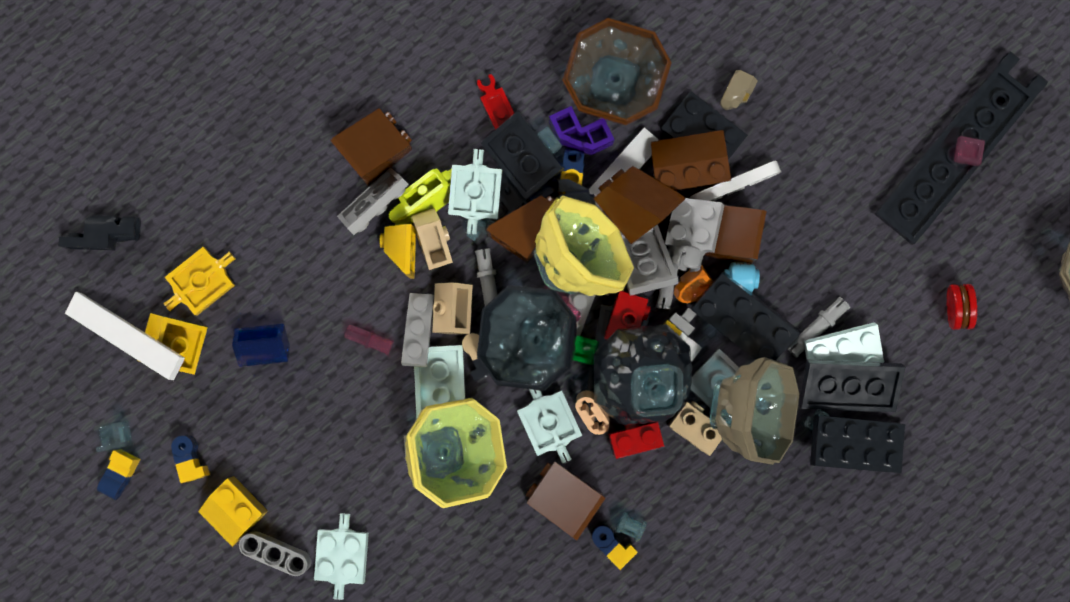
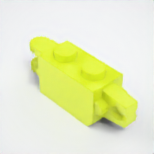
(425, 194)

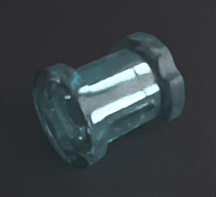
(631, 527)

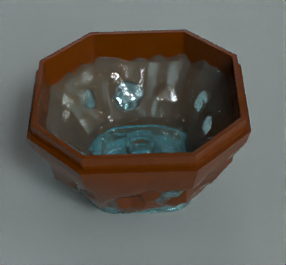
(622, 52)

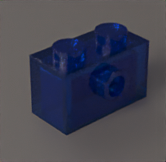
(253, 350)

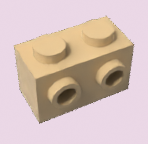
(695, 428)

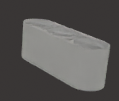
(264, 556)

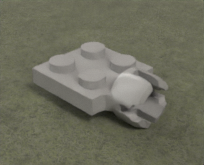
(693, 232)

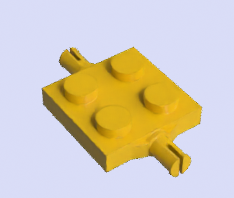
(199, 281)

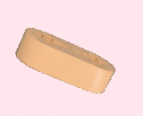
(588, 414)

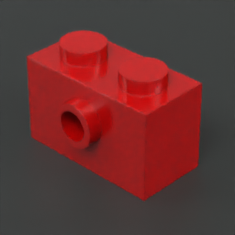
(627, 312)
(635, 439)

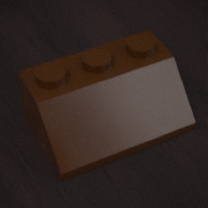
(691, 160)

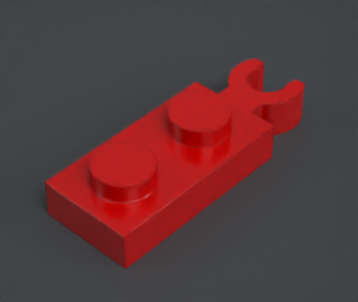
(495, 103)

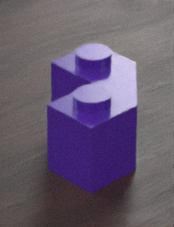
(589, 139)

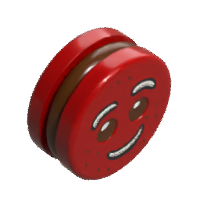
(961, 306)

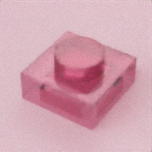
(969, 151)

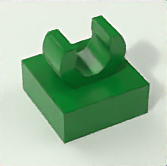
(585, 350)

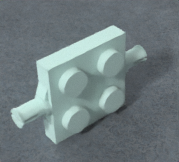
(475, 191)
(549, 423)
(341, 556)

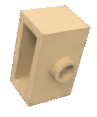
(432, 238)
(452, 308)

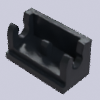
(509, 195)

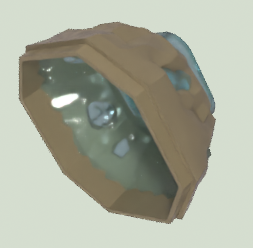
(757, 410)

